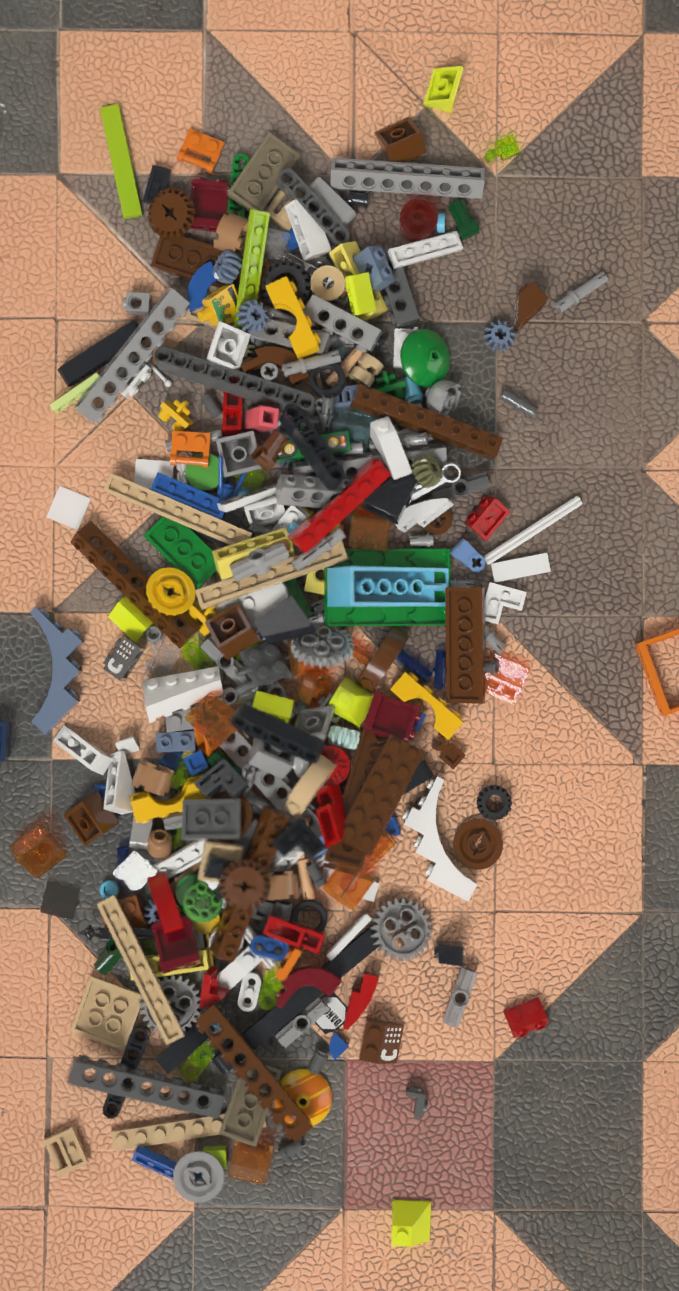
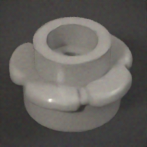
(149, 634)

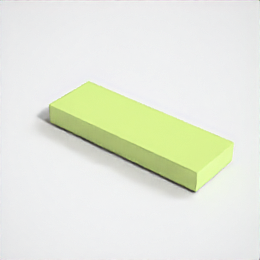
(73, 395)

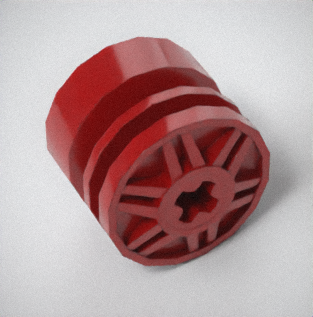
(341, 761)

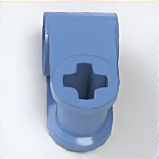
(465, 554)

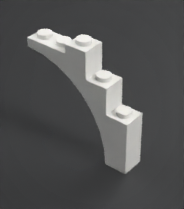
(423, 820)

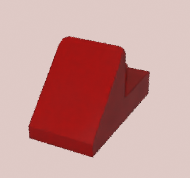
(210, 991)

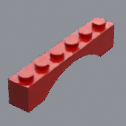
(358, 489)

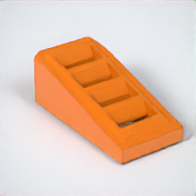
(202, 744)

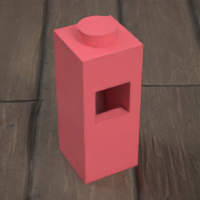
(261, 419)

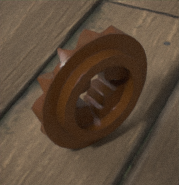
(444, 525)

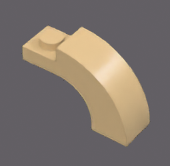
(308, 786)

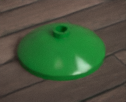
(418, 359)

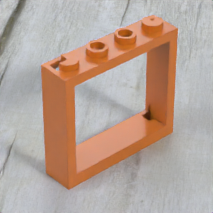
(651, 674)

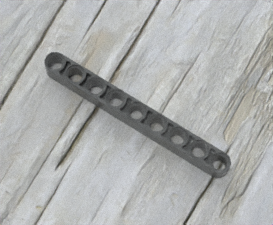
(228, 375)

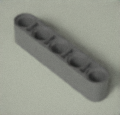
(310, 198)

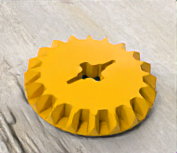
(182, 588)

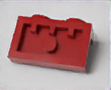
(487, 517)

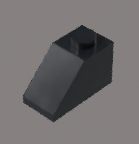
(449, 953)

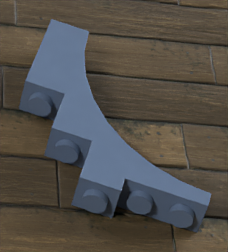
(65, 671)

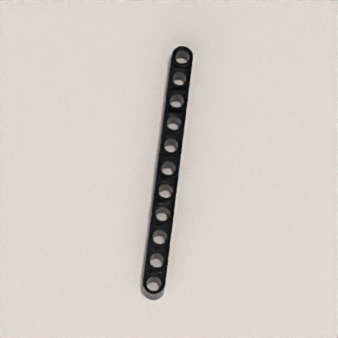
(300, 999)

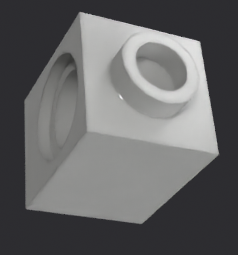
(145, 307)

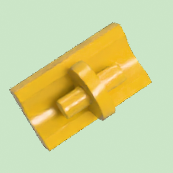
(179, 412)
(196, 612)

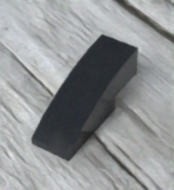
(182, 1048)

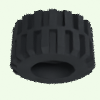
(289, 268)

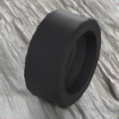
(337, 389)
(311, 903)

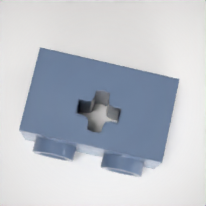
(374, 261)
(175, 741)

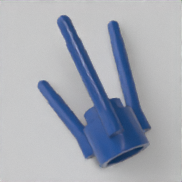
(225, 490)

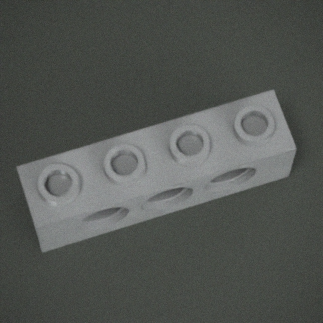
(283, 332)
(370, 333)
(305, 491)

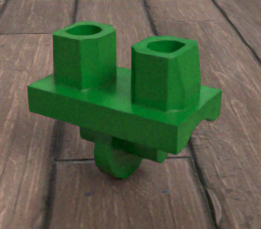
(396, 386)

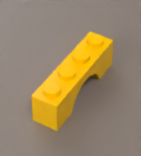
(283, 297)
(445, 721)
(148, 807)

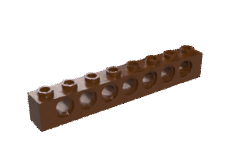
(424, 420)
(130, 581)
(233, 921)
(291, 1130)

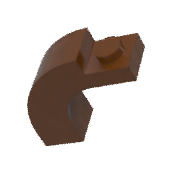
(276, 356)
(382, 659)

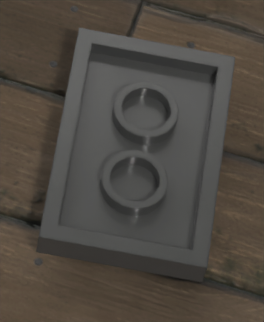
(211, 819)

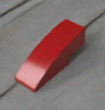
(232, 414)
(331, 814)
(165, 903)
(294, 934)
(360, 998)

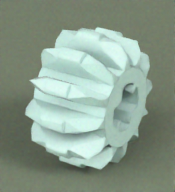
(343, 737)

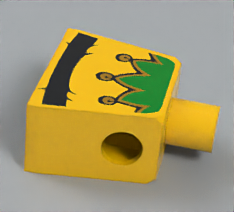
(219, 306)

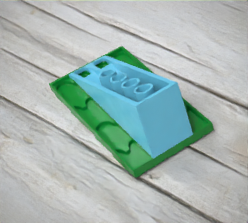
(387, 588)

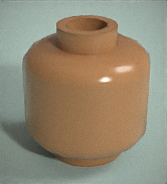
(159, 843)

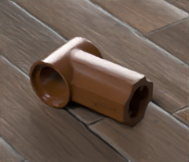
(266, 455)

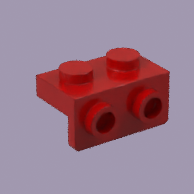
(526, 1018)

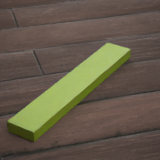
(121, 161)
(252, 258)

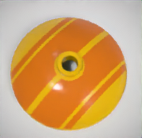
(313, 1088)

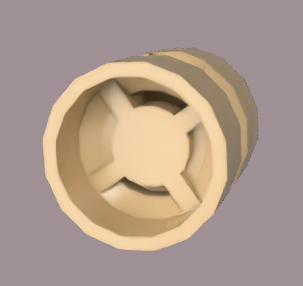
(366, 370)

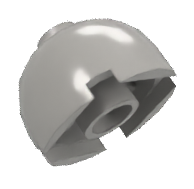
(443, 397)

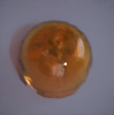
(312, 687)

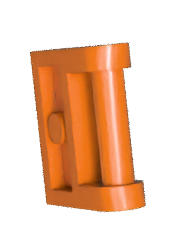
(204, 146)
(190, 442)
(292, 957)

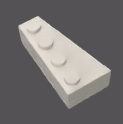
(179, 691)

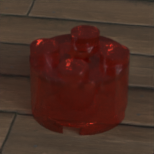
(418, 210)

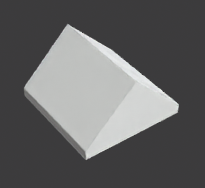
(228, 346)
(264, 511)

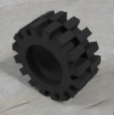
(482, 802)

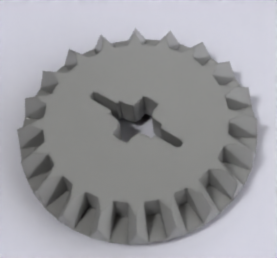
(199, 1190)

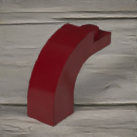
(307, 976)

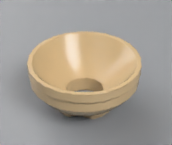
(317, 283)

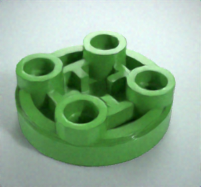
(204, 478)
(201, 903)

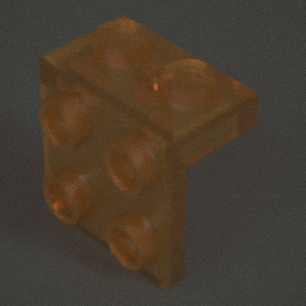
(212, 719)

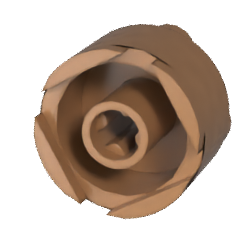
(231, 233)
(153, 778)
(283, 885)

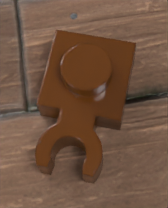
(450, 754)

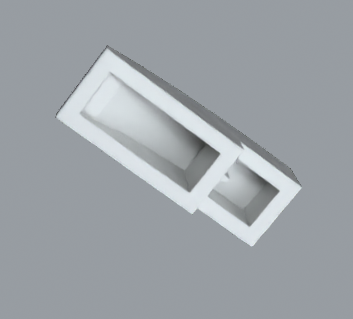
(423, 513)

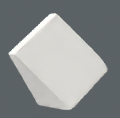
(128, 745)

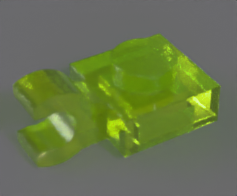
(505, 149)
(252, 481)
(179, 779)

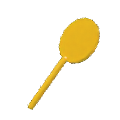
(207, 928)

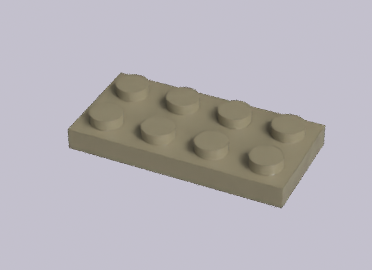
(258, 179)
(244, 1114)

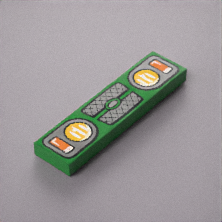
(336, 442)

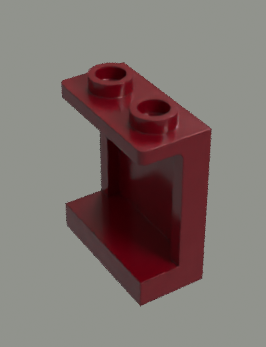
(210, 203)
(392, 717)
(176, 948)

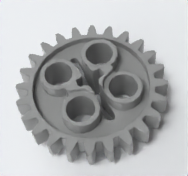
(323, 647)
(409, 945)
(181, 990)

